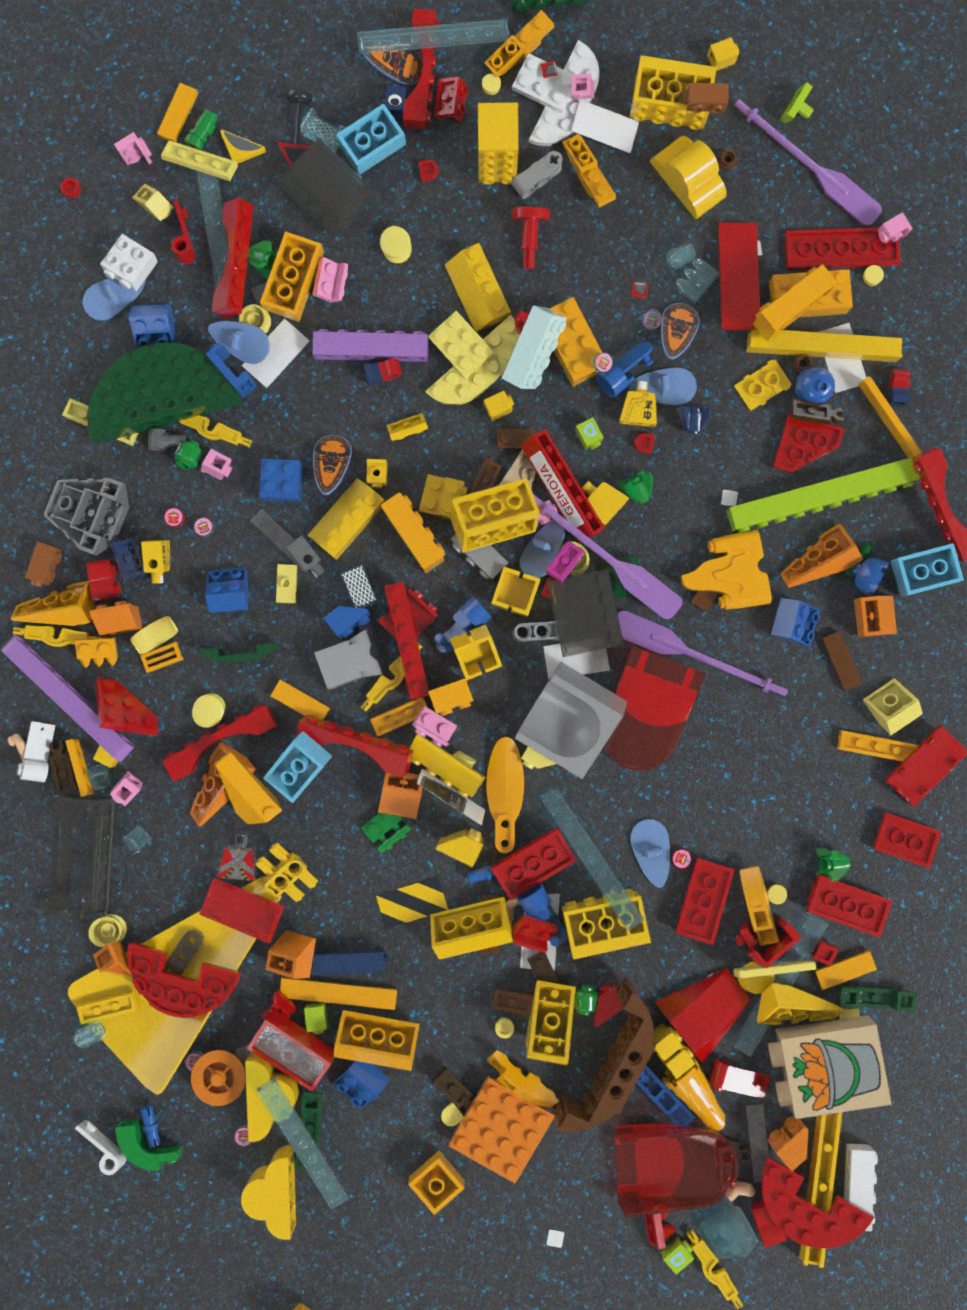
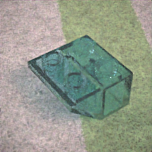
(729, 1233)

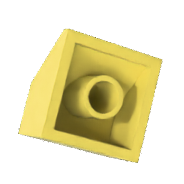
(893, 706)

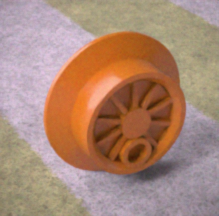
(218, 1078)

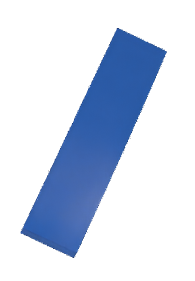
(664, 1097)

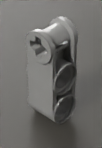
(537, 174)
(550, 628)

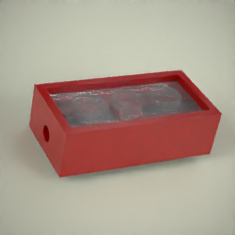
(292, 1050)

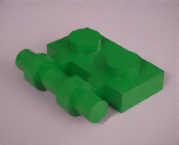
(380, 825)

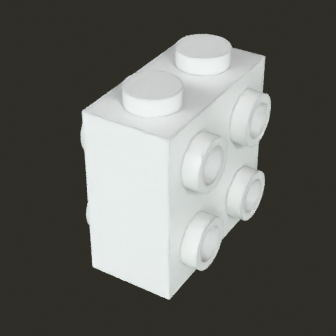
(128, 263)

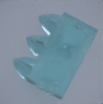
(698, 280)

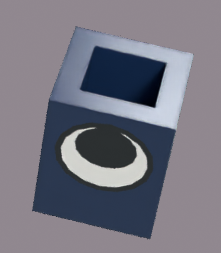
(395, 100)

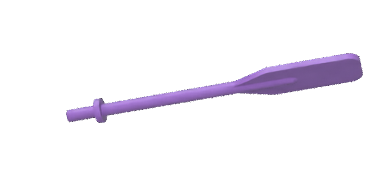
(834, 184)
(633, 577)
(665, 641)

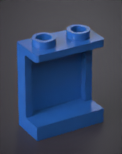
(244, 383)

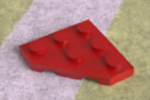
(804, 443)
(122, 710)

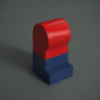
(382, 371)
(899, 388)

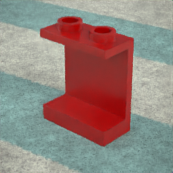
(421, 613)
(775, 950)

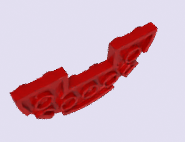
(174, 993)
(802, 1219)

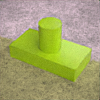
(798, 105)

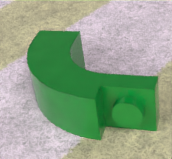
(137, 1150)

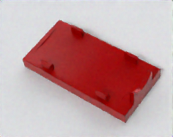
(926, 765)
(533, 863)
(704, 901)
(848, 905)
(241, 910)

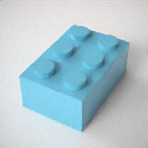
(371, 139)
(927, 570)
(297, 766)

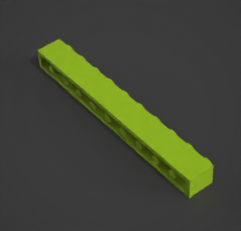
(822, 494)

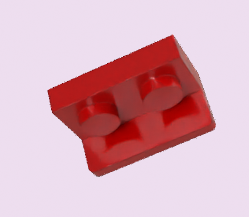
(450, 98)
(533, 933)

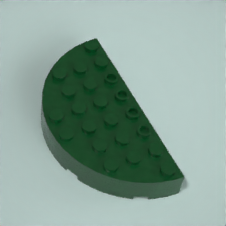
(156, 389)

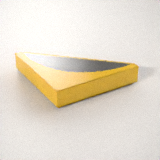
(240, 148)

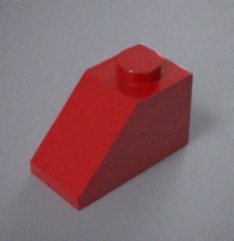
(607, 1004)

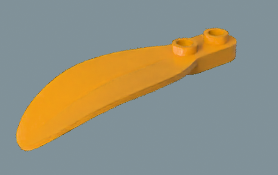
(505, 790)

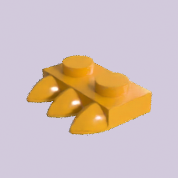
(97, 650)

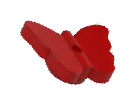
(280, 1004)

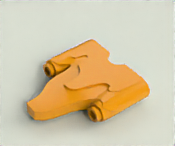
(735, 573)

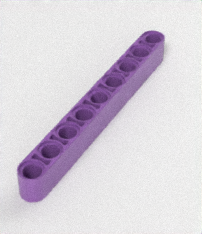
(66, 697)

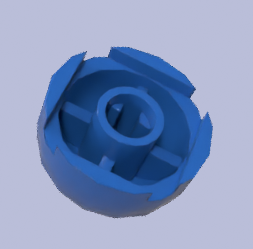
(815, 385)
(869, 575)

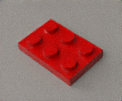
(906, 840)

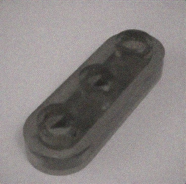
(187, 949)

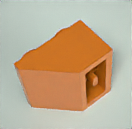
(875, 616)
(116, 619)
(400, 796)
(291, 955)
(790, 1142)

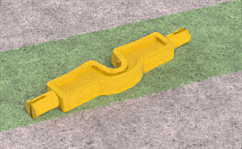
(219, 432)
(46, 634)
(384, 684)
(718, 1277)

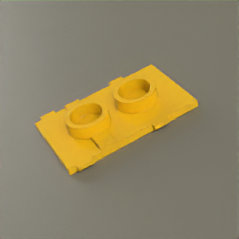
(762, 385)

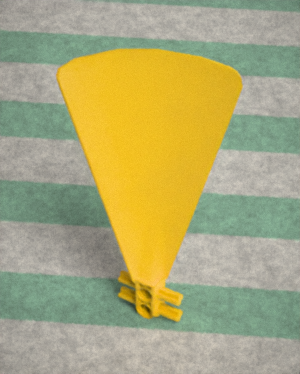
(155, 1042)

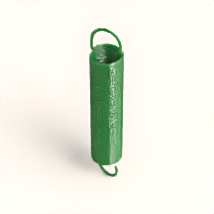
(864, 552)

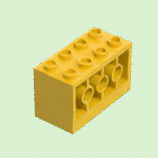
(661, 89)
(497, 142)
(494, 515)
(600, 936)

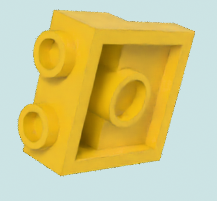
(439, 495)

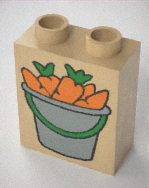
(830, 1067)

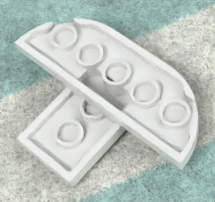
(555, 93)

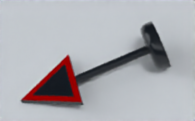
(294, 151)

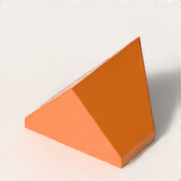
(112, 959)

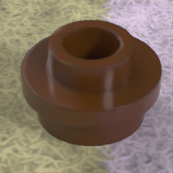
(730, 155)
(802, 357)

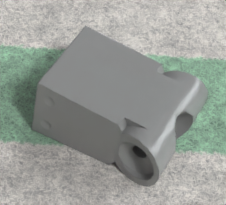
(347, 661)

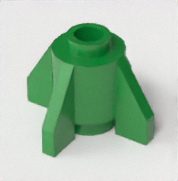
(262, 257)
(638, 487)
(832, 864)

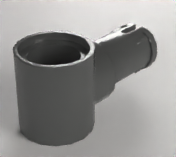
(160, 439)

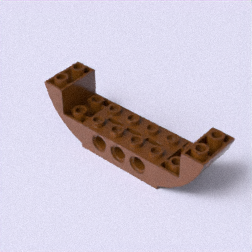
(617, 1072)

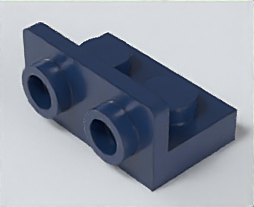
(128, 559)

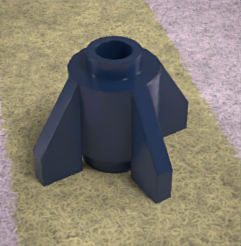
(694, 418)

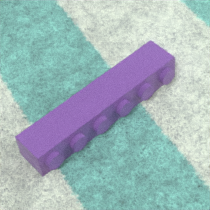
(370, 346)

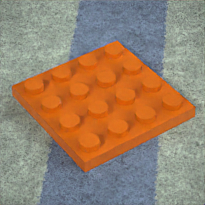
(501, 1130)

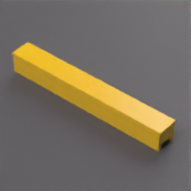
(827, 345)
(822, 1175)

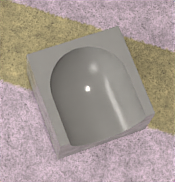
(571, 720)

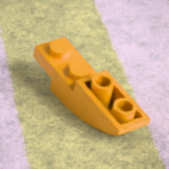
(519, 46)
(588, 171)
(758, 905)
(526, 1087)

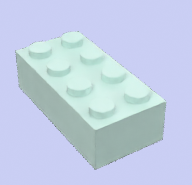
(534, 348)

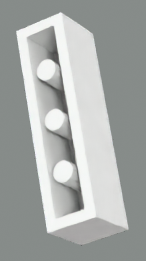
(860, 1177)

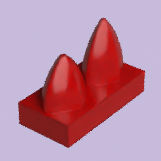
(658, 1232)

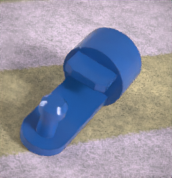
(618, 377)
(467, 618)
(537, 905)

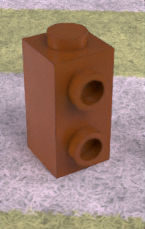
(706, 97)
(43, 564)

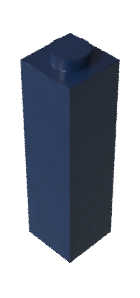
(349, 961)

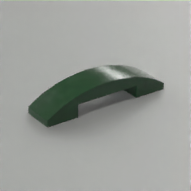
(262, 651)
(877, 998)
(311, 1117)

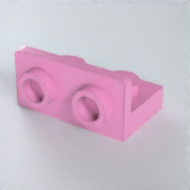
(132, 149)
(330, 280)
(434, 726)

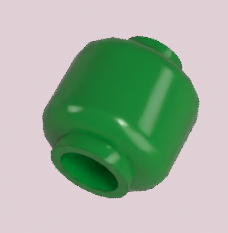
(188, 455)
(585, 999)

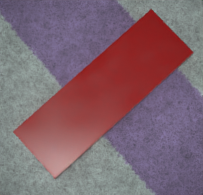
(839, 249)
(738, 275)

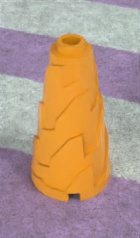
(697, 1095)

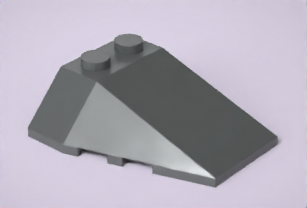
(88, 511)

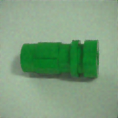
(203, 128)

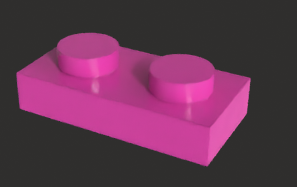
(565, 561)

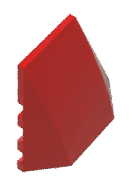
(705, 1011)

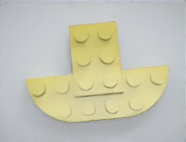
(474, 360)

